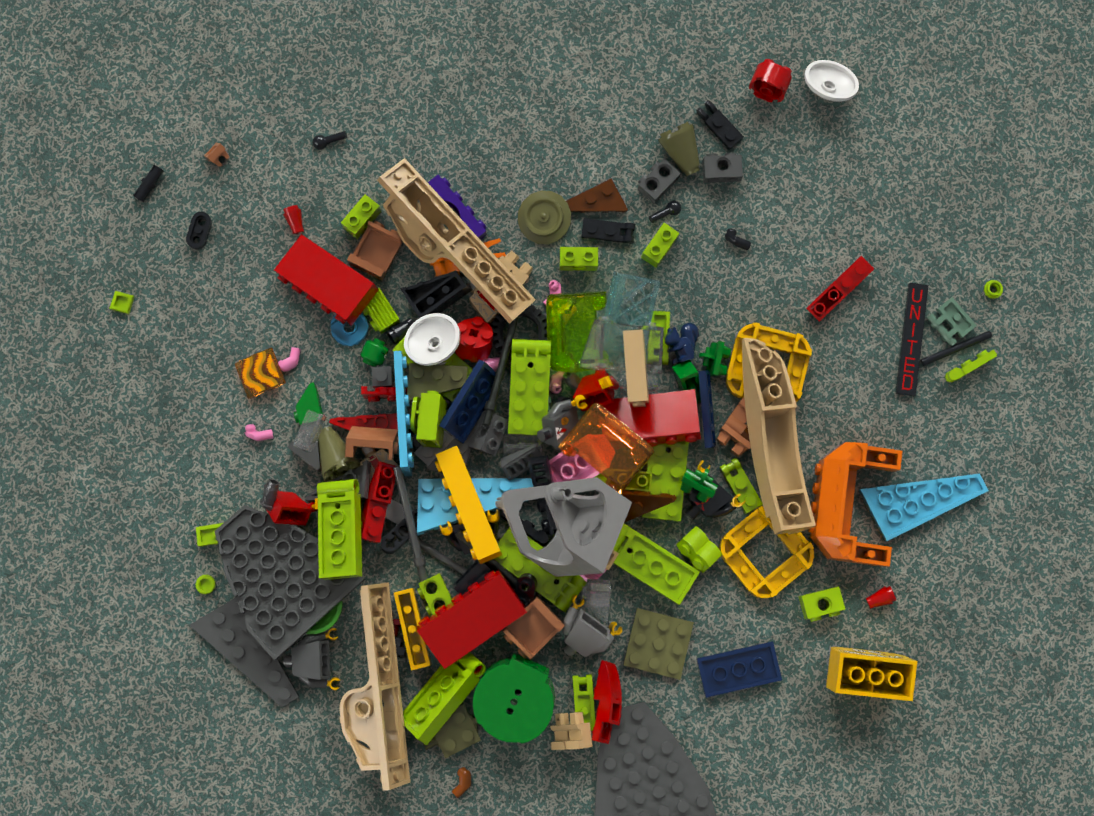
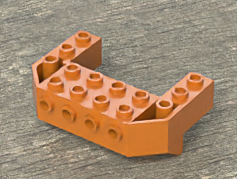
(835, 500)

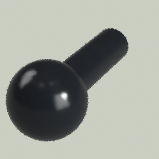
(321, 142)
(672, 208)

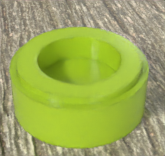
(205, 584)

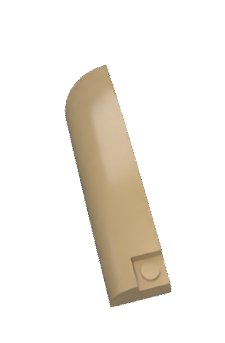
(774, 438)

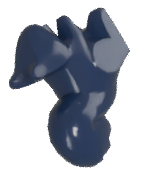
(684, 345)

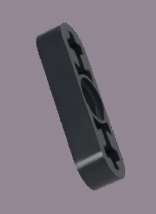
(390, 537)

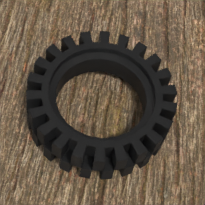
(531, 313)

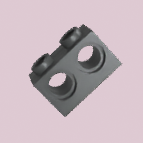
(661, 183)

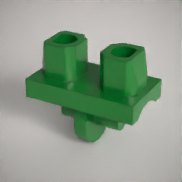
(713, 356)
(699, 481)

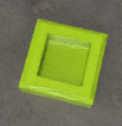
(122, 302)

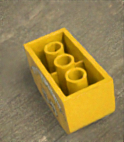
(871, 673)

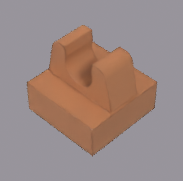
(215, 152)

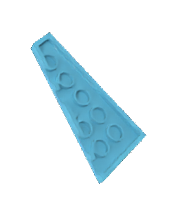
(403, 417)
(911, 504)
(436, 508)

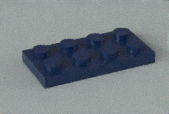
(469, 402)
(739, 669)

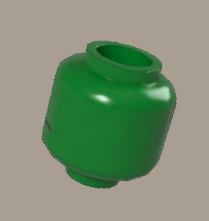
(374, 352)

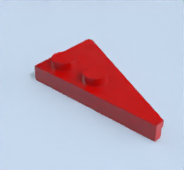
(379, 393)
(384, 421)

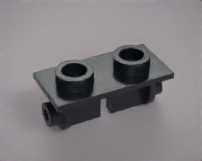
(547, 524)

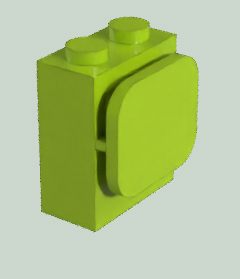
(426, 417)

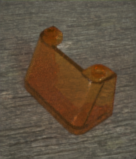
(608, 447)

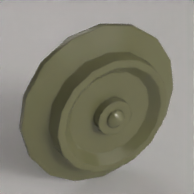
(544, 217)

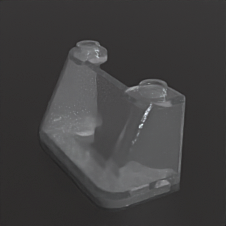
(606, 346)

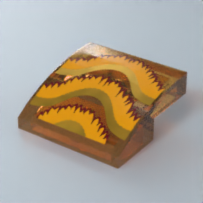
(260, 373)

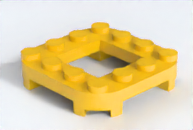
(775, 339)
(747, 573)

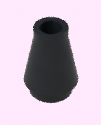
(398, 331)

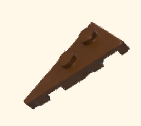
(600, 198)
(644, 502)

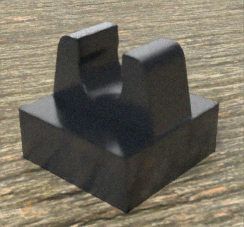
(399, 650)

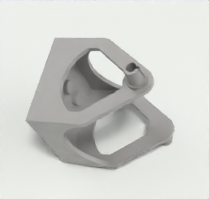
(584, 525)

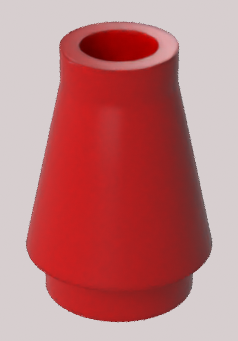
(294, 218)
(882, 597)

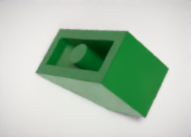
(687, 378)
(308, 401)

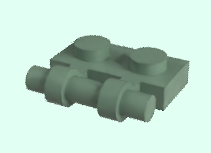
(956, 319)

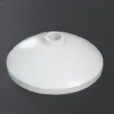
(831, 80)
(426, 334)

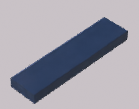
(707, 409)

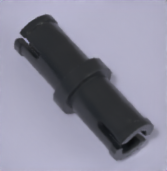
(148, 183)

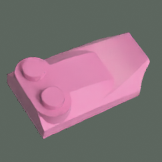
(570, 468)

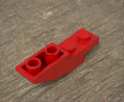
(840, 288)
(376, 505)
(610, 702)

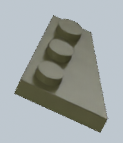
(434, 378)

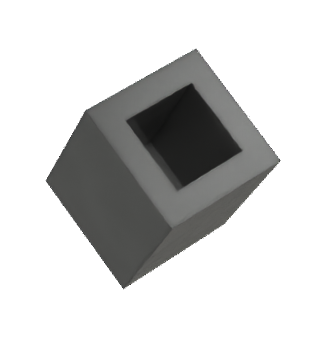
(382, 377)

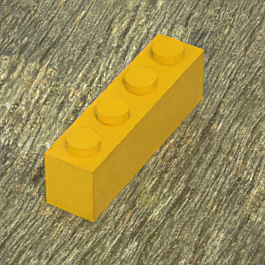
(409, 617)

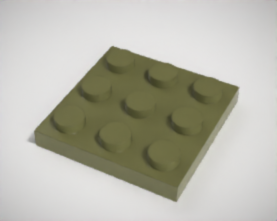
(658, 643)

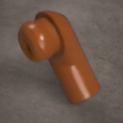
(464, 782)

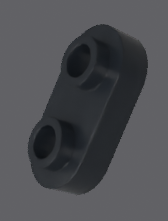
(196, 230)
(528, 593)

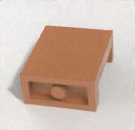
(376, 250)
(372, 438)
(533, 629)

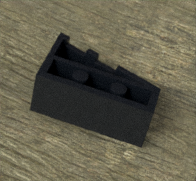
(437, 293)

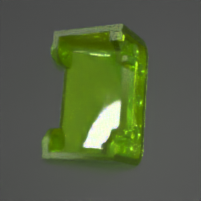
(569, 326)

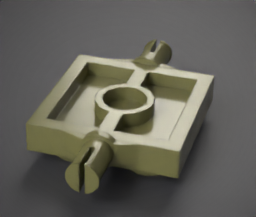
(456, 733)

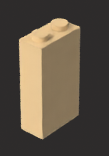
(636, 367)

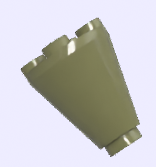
(682, 148)
(333, 455)

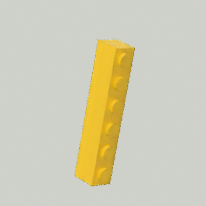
(468, 505)

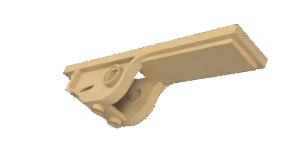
(425, 235)
(362, 708)

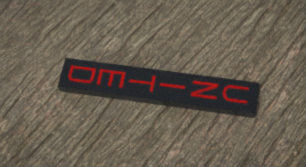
(912, 339)

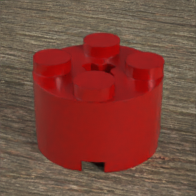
(770, 81)
(475, 339)

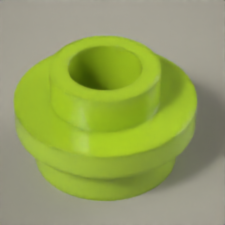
(997, 285)

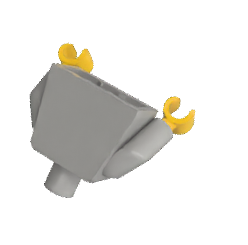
(585, 633)

